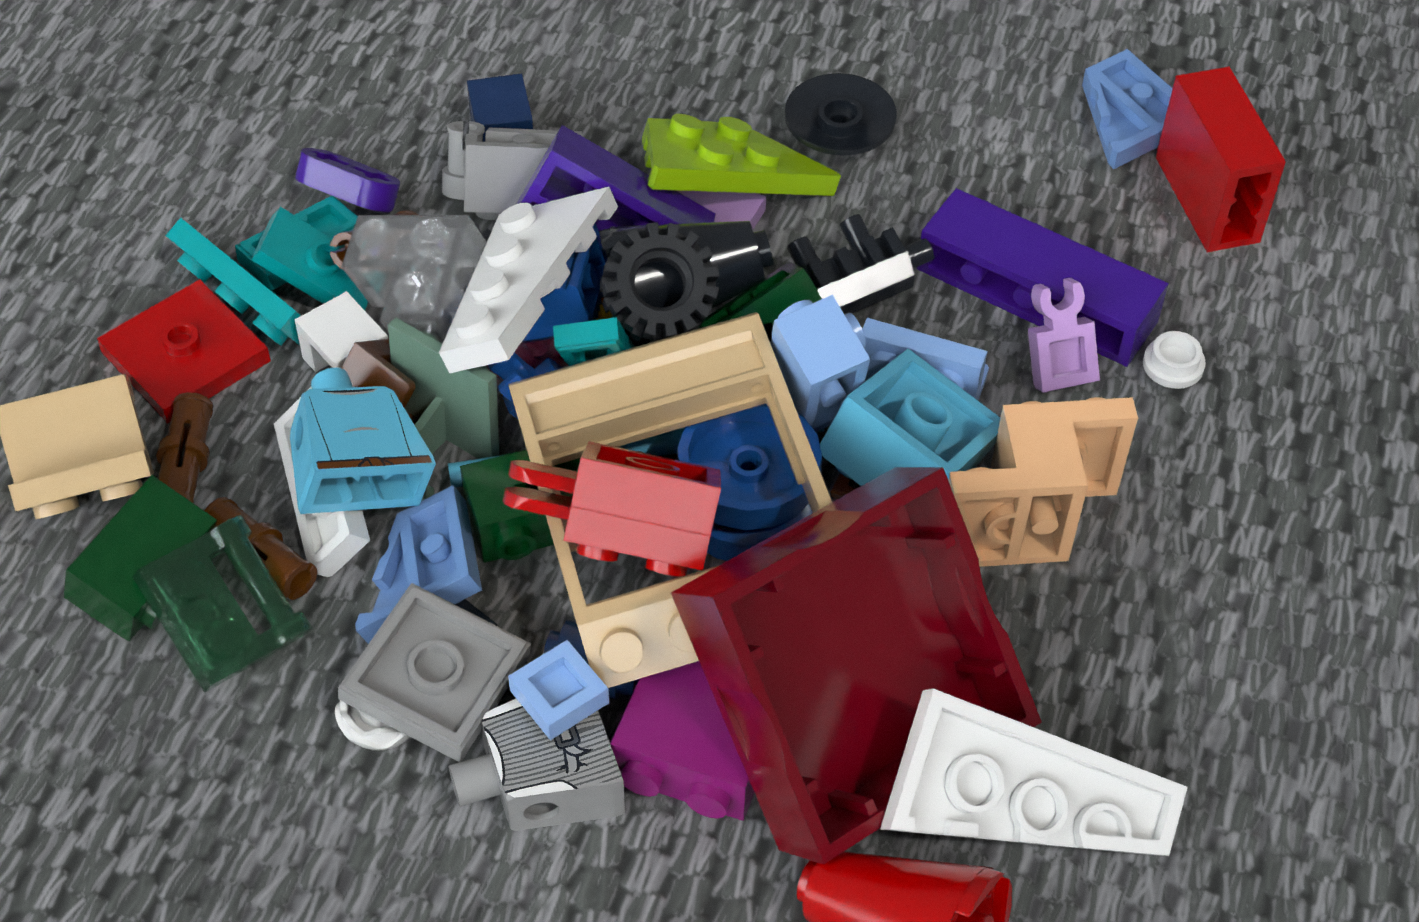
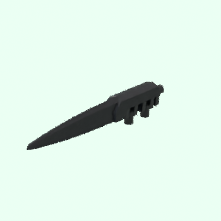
(865, 272)

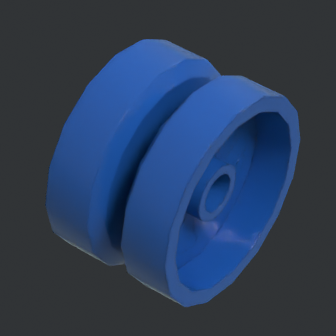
(756, 477)

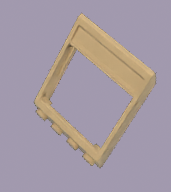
(633, 399)

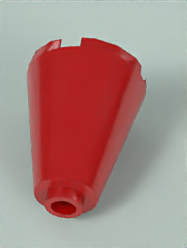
(902, 890)

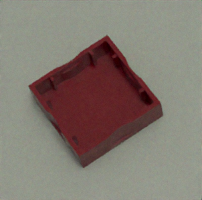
(831, 641)

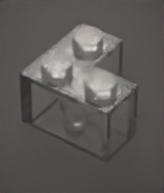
(414, 266)

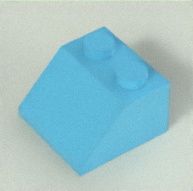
(908, 419)

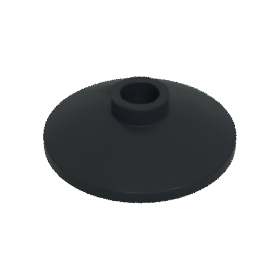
(840, 114)

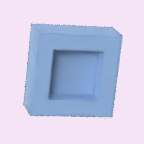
(558, 689)

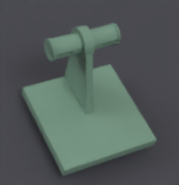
(447, 404)

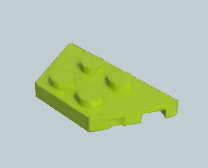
(728, 158)

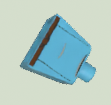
(356, 448)

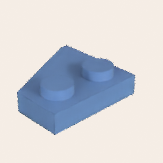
(1126, 106)
(426, 548)

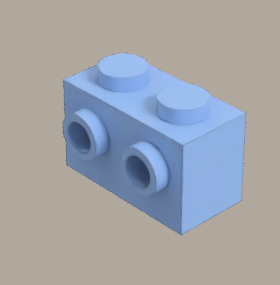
(819, 357)

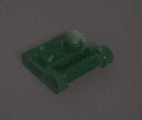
(203, 612)

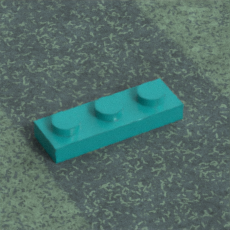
(236, 285)

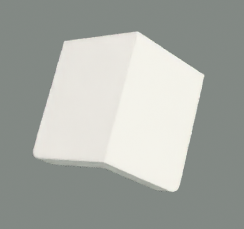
(332, 329)

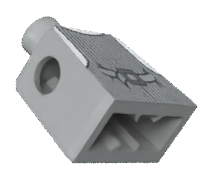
(539, 777)

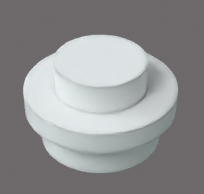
(1174, 360)

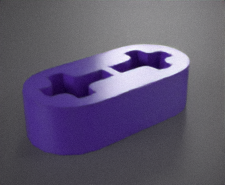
(347, 179)

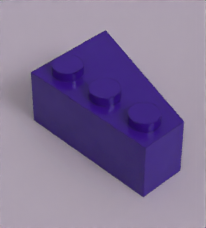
(580, 166)

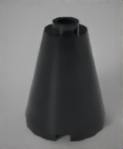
(735, 250)

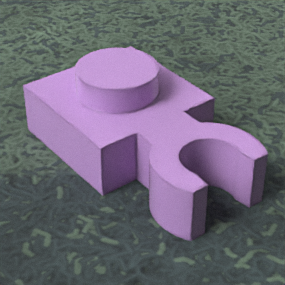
(1065, 346)

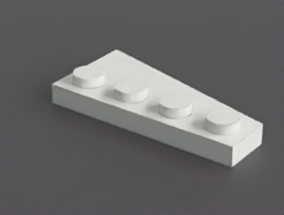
(516, 269)
(1013, 783)

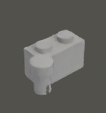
(493, 171)

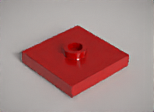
(183, 347)

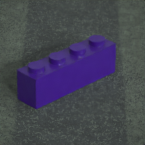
(1005, 255)

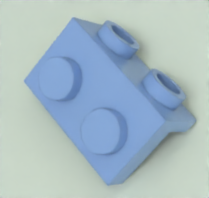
(954, 360)

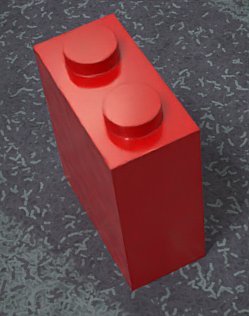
(1219, 159)

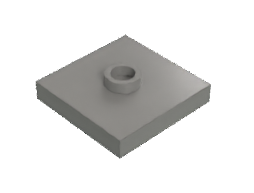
(434, 672)

